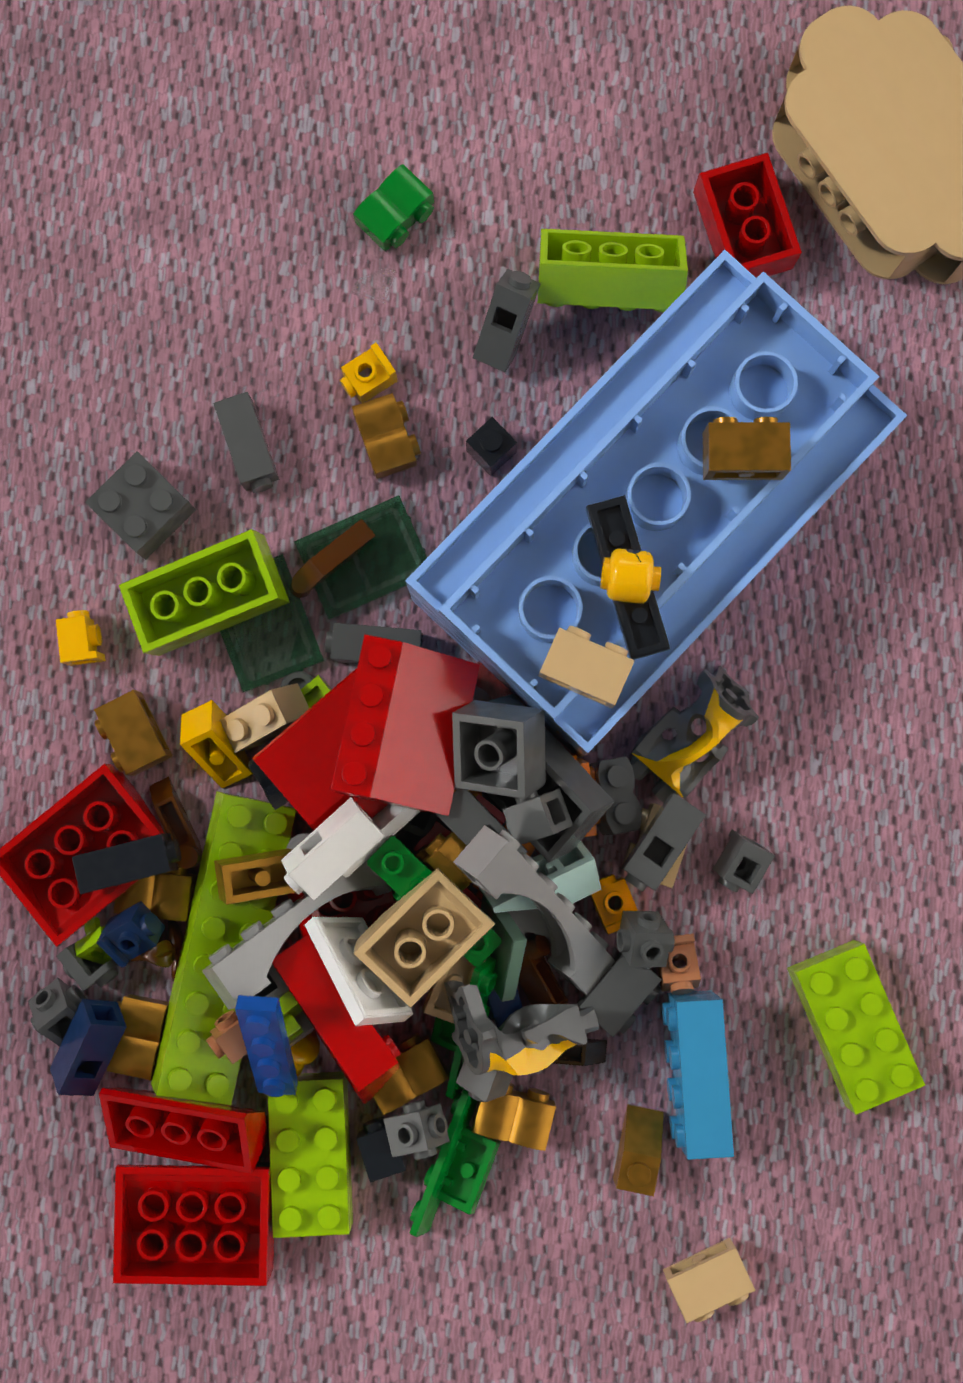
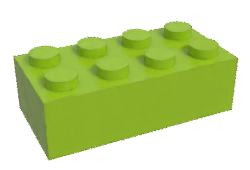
(611, 269)
(204, 593)
(855, 1026)
(311, 1158)

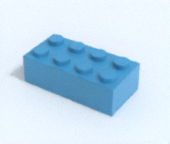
(699, 1075)

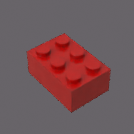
(748, 215)

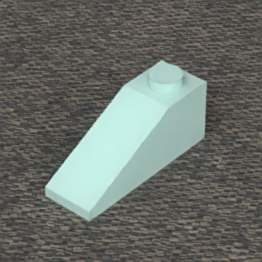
(572, 873)

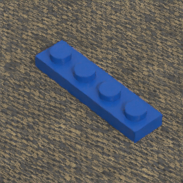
(267, 1045)

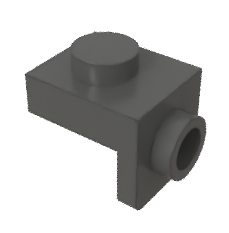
(86, 972)

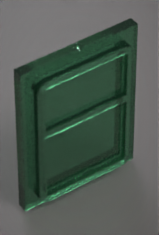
(375, 569)
(273, 641)

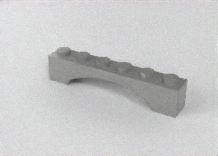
(499, 868)
(246, 965)

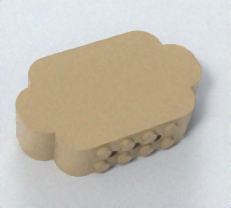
(880, 138)

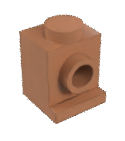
(685, 979)
(227, 1038)

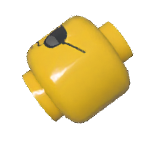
(630, 575)

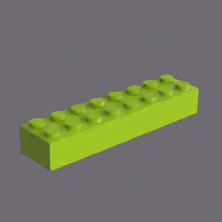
(185, 1061)

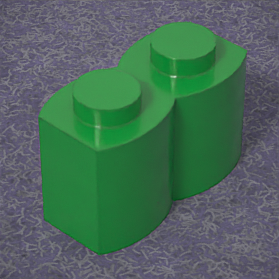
(394, 208)

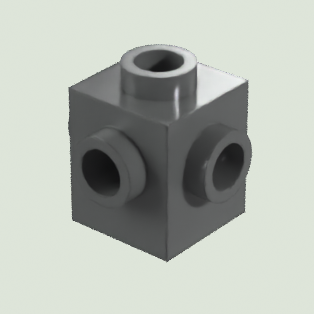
(644, 939)
(54, 1009)
(417, 1130)

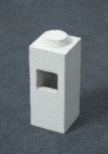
(331, 849)

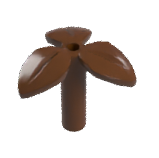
(166, 951)

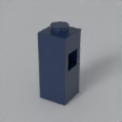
(87, 1047)

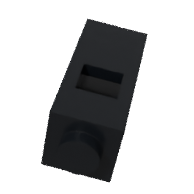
(126, 862)

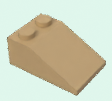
(422, 936)

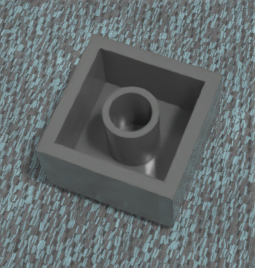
(140, 505)
(499, 748)

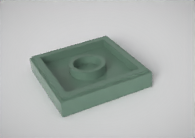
(508, 953)

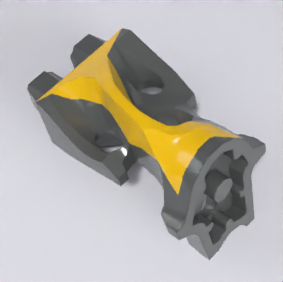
(721, 706)
(524, 1041)

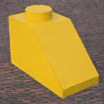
(209, 746)

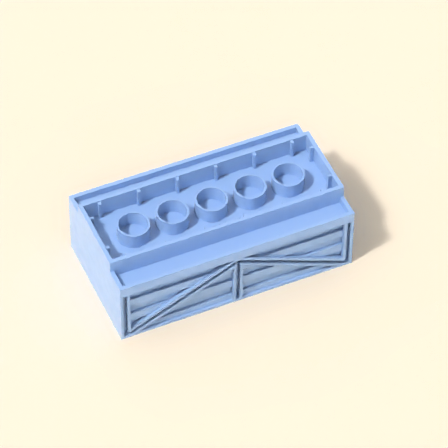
(528, 547)

